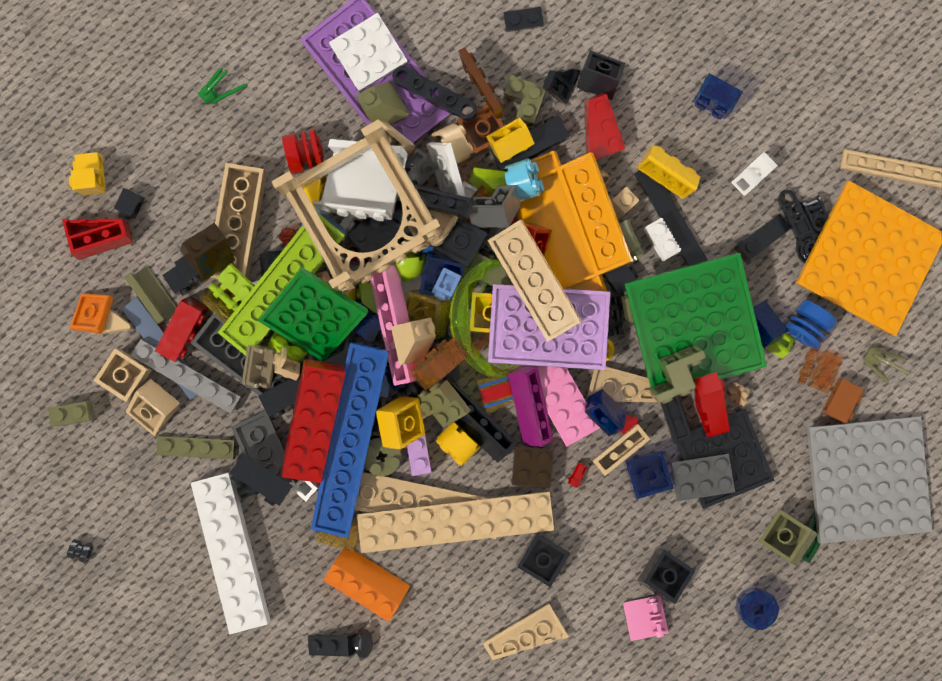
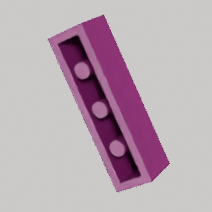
(530, 406)

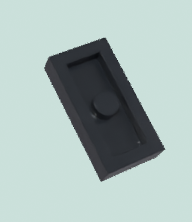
(523, 19)

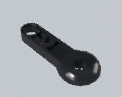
(801, 228)

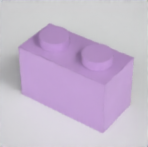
(419, 456)

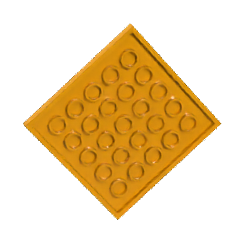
(870, 258)

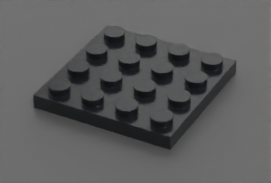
(744, 450)

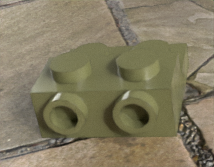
(443, 403)

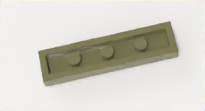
(195, 447)

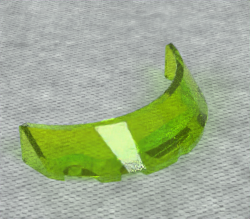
(460, 320)

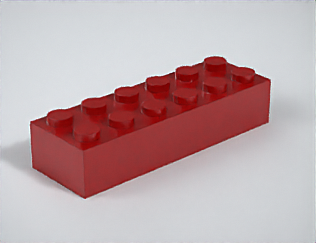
(312, 420)

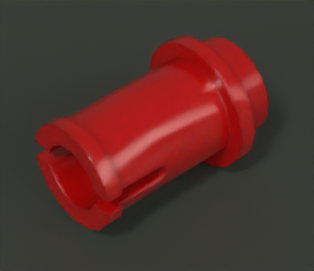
(577, 475)

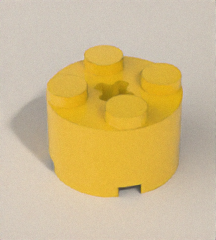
(457, 443)

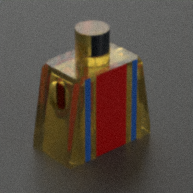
(495, 393)

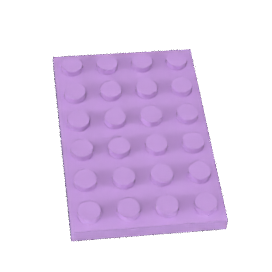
(519, 340)

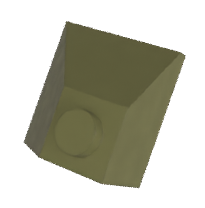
(382, 103)

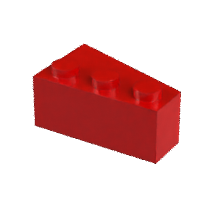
(601, 127)
(182, 329)
(711, 404)

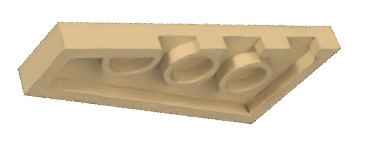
(621, 385)

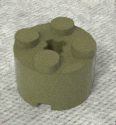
(377, 466)

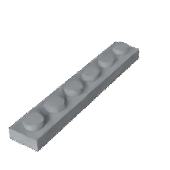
(186, 377)

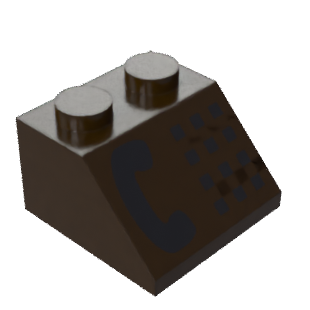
(207, 252)

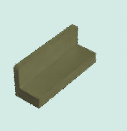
(152, 295)

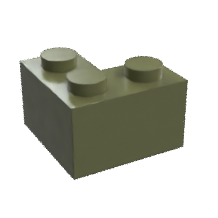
(528, 95)

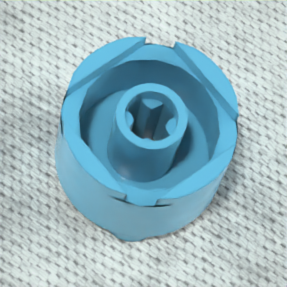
(525, 178)

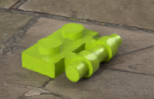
(234, 281)

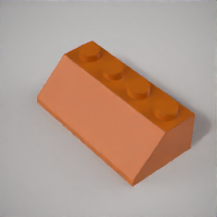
(367, 583)

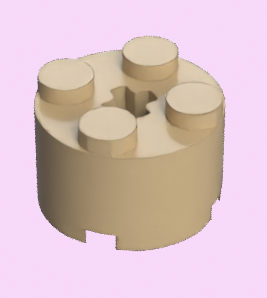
(455, 135)

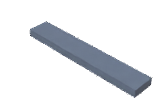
(149, 330)

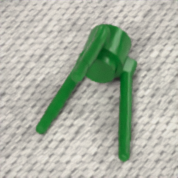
(208, 93)

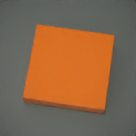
(91, 313)

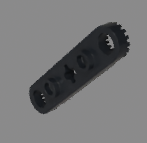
(422, 87)

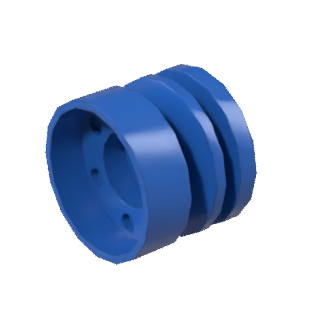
(811, 323)

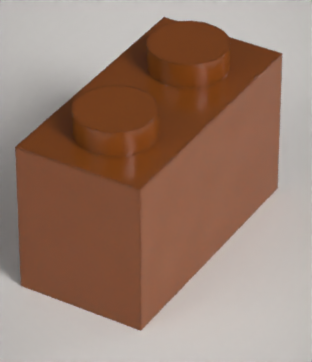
(842, 401)

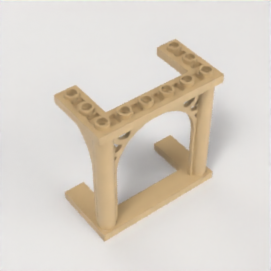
(343, 277)

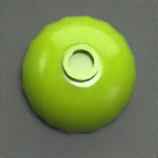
(411, 267)

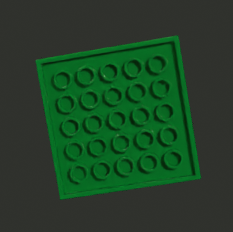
(698, 307)

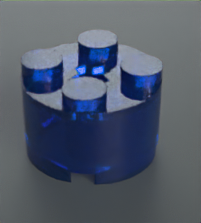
(765, 601)

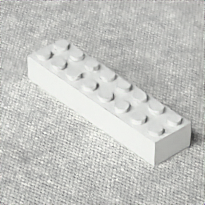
(230, 553)

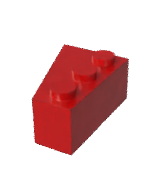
(95, 236)

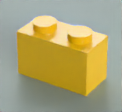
(510, 140)

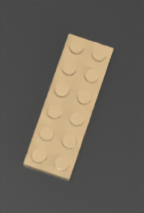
(534, 280)

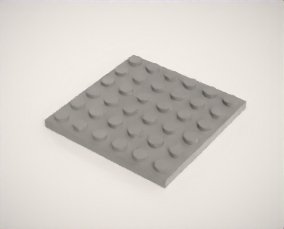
(869, 479)

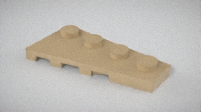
(531, 631)

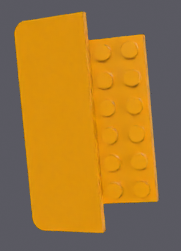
(582, 222)

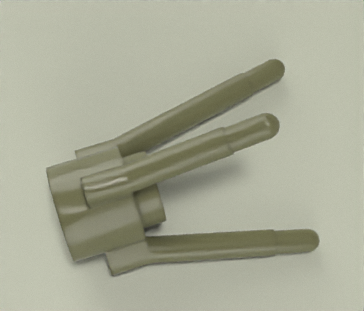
(875, 356)

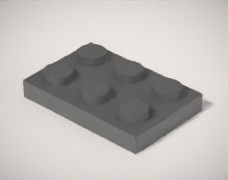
(702, 477)

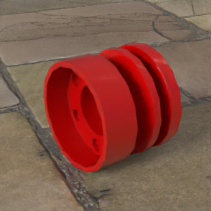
(303, 151)

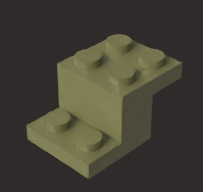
(677, 374)

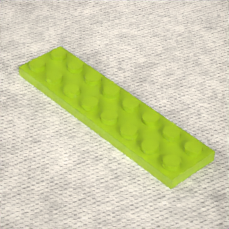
(243, 325)

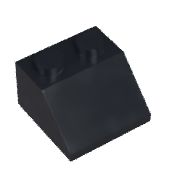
(600, 74)

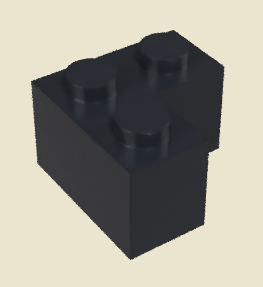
(182, 277)

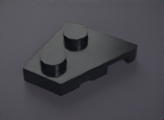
(561, 83)

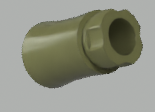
(631, 240)

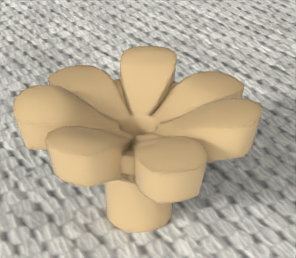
(739, 394)

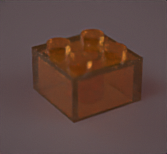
(438, 363)

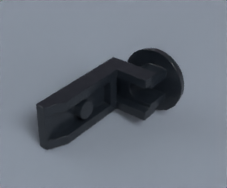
(341, 644)

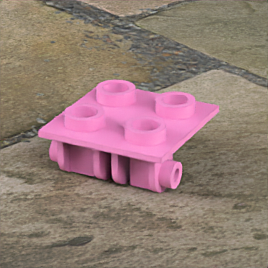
(645, 618)

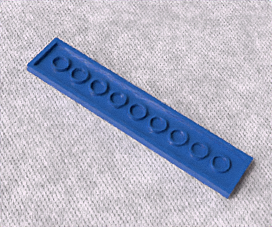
(350, 440)

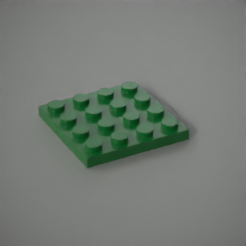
(312, 314)

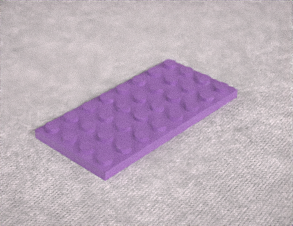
(422, 115)

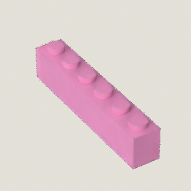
(392, 312)

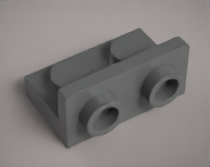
(419, 167)

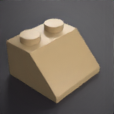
(413, 340)
(152, 407)

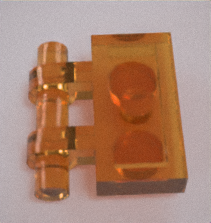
(825, 370)

